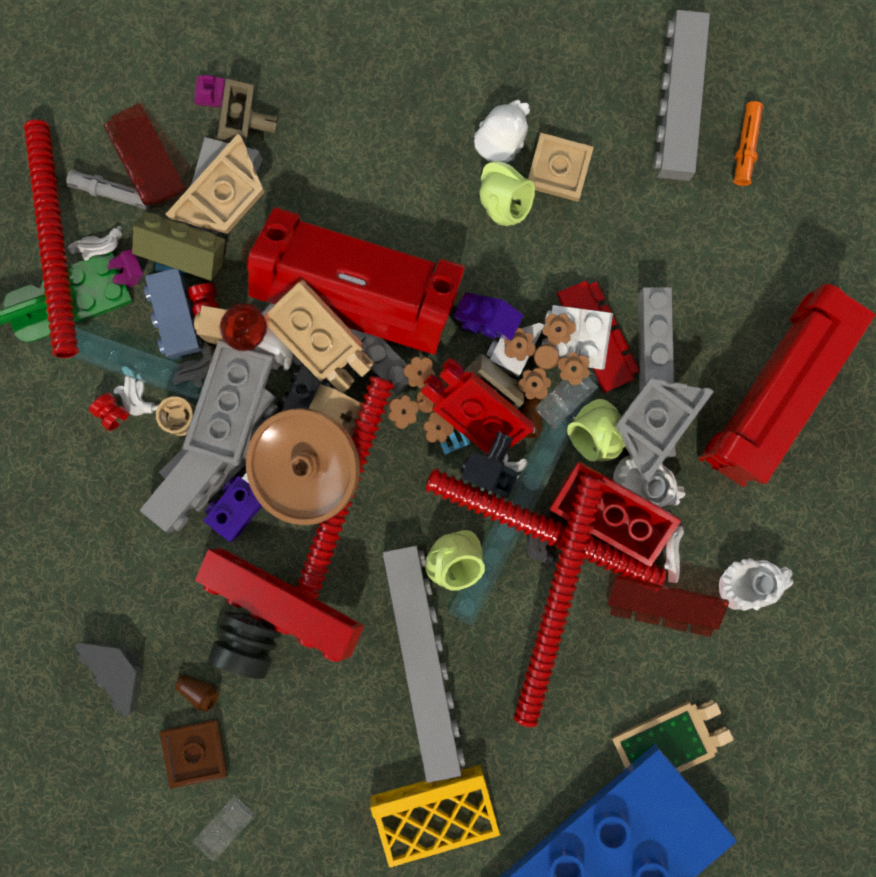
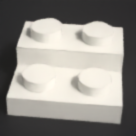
(590, 336)

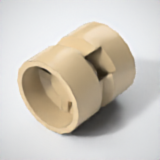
(175, 415)

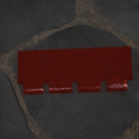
(143, 155)
(673, 604)

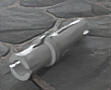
(100, 187)

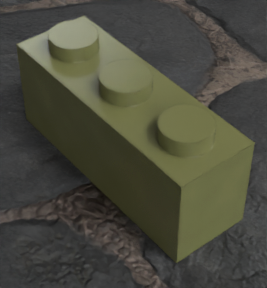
(178, 246)

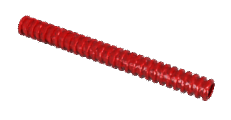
(51, 239)
(538, 526)
(329, 529)
(559, 601)

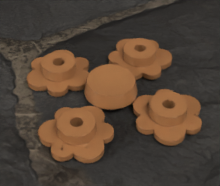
(547, 356)
(421, 402)

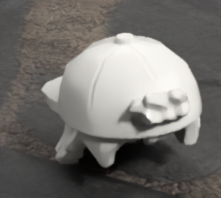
(502, 132)
(660, 489)
(753, 584)

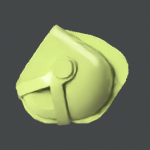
(503, 190)
(595, 431)
(456, 560)

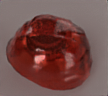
(243, 327)

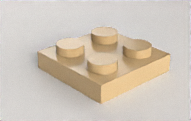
(560, 166)

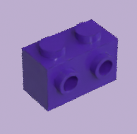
(488, 316)
(233, 510)

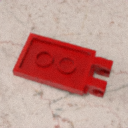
(474, 407)

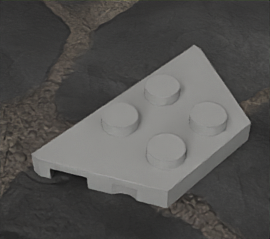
(658, 421)

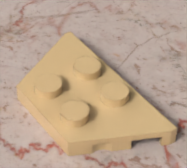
(221, 191)

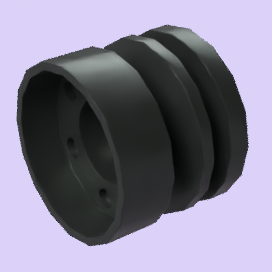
(243, 649)

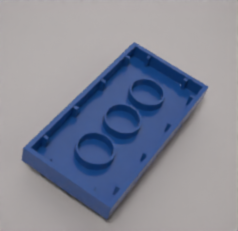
(633, 827)

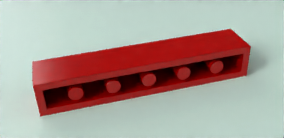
(280, 604)

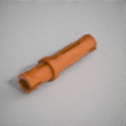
(747, 150)

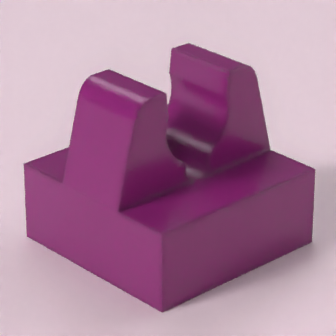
(209, 91)
(129, 268)

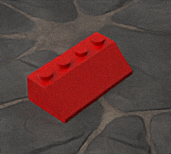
(622, 517)

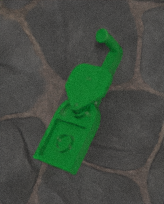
(91, 295)

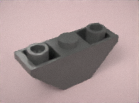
(114, 671)

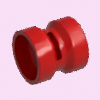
(202, 296)
(108, 411)

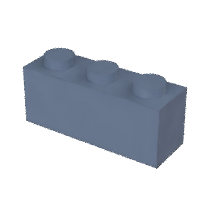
(172, 314)

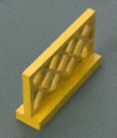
(423, 794)

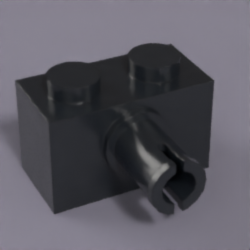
(303, 389)
(490, 470)

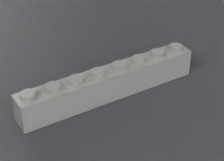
(422, 663)

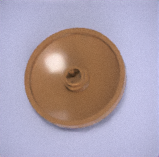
(302, 466)

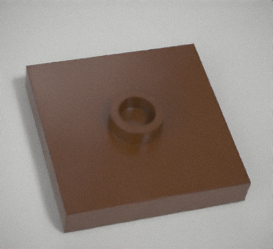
(193, 753)

